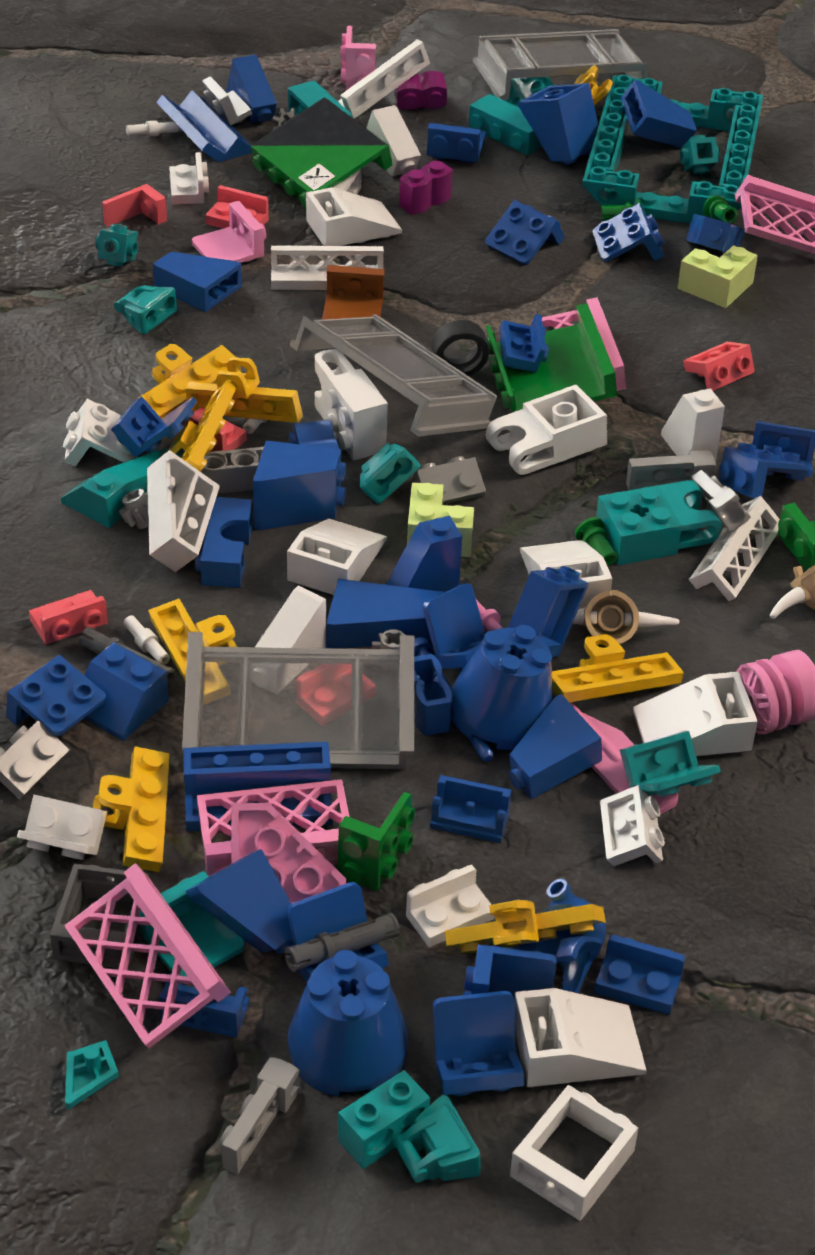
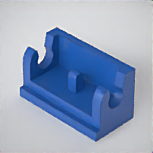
(470, 808)
(215, 1017)

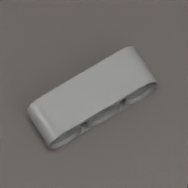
(233, 468)

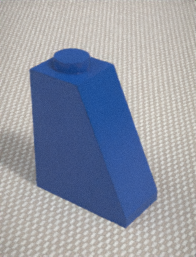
(252, 87)
(657, 116)
(714, 233)
(198, 279)
(430, 557)
(554, 749)
(248, 902)

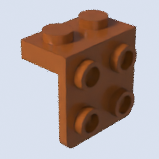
(353, 292)

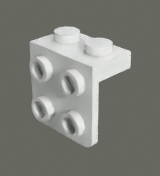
(92, 429)

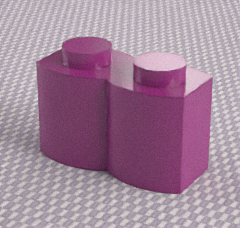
(422, 90)
(425, 187)

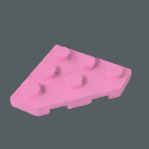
(292, 857)

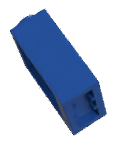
(550, 604)

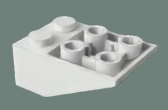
(347, 218)
(331, 553)
(574, 555)
(710, 707)
(574, 1038)

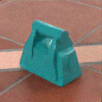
(147, 306)
(387, 471)
(446, 1142)

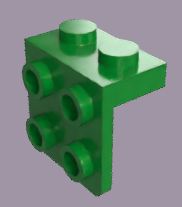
(798, 534)
(372, 853)

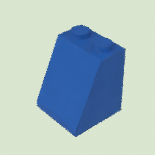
(562, 120)
(297, 485)

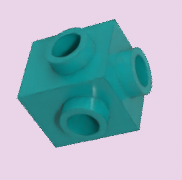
(701, 147)
(117, 244)

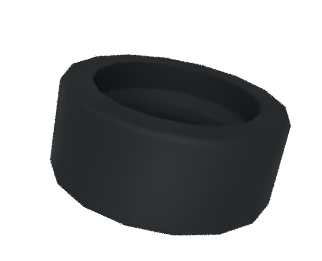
(460, 330)

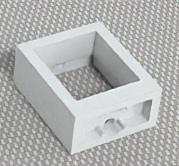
(555, 1181)

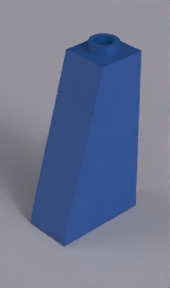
(366, 609)

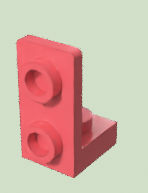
(134, 202)

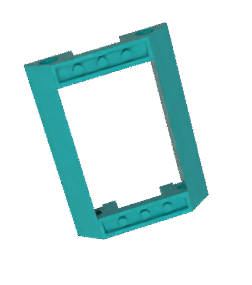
(605, 156)

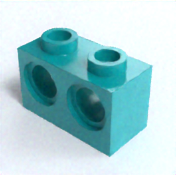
(374, 1120)

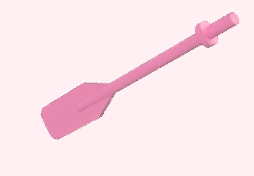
(611, 767)

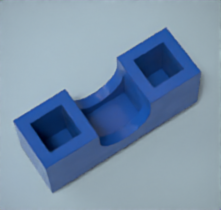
(223, 544)

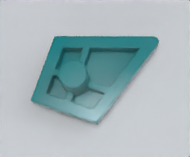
(88, 1072)

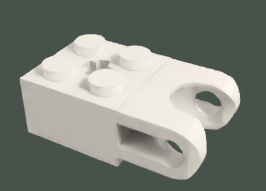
(351, 405)
(550, 430)

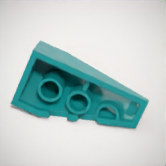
(103, 493)

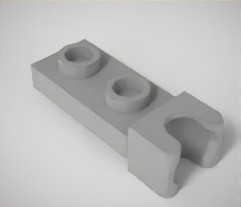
(668, 469)
(723, 501)
(257, 1112)

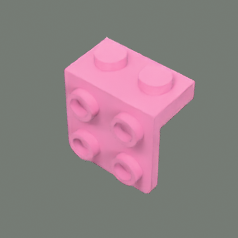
(357, 60)
(239, 242)

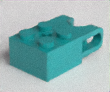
(656, 521)

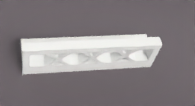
(385, 79)
(314, 277)
(723, 552)

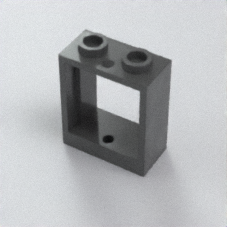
(94, 883)

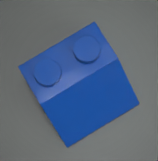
(132, 690)

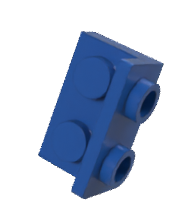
(640, 974)

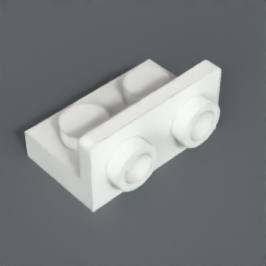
(189, 182)
(64, 826)
(631, 826)
(447, 904)

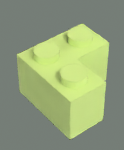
(717, 278)
(427, 504)

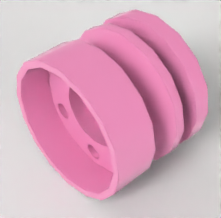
(780, 690)

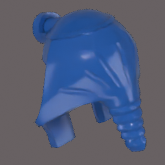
(572, 951)

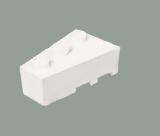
(178, 510)

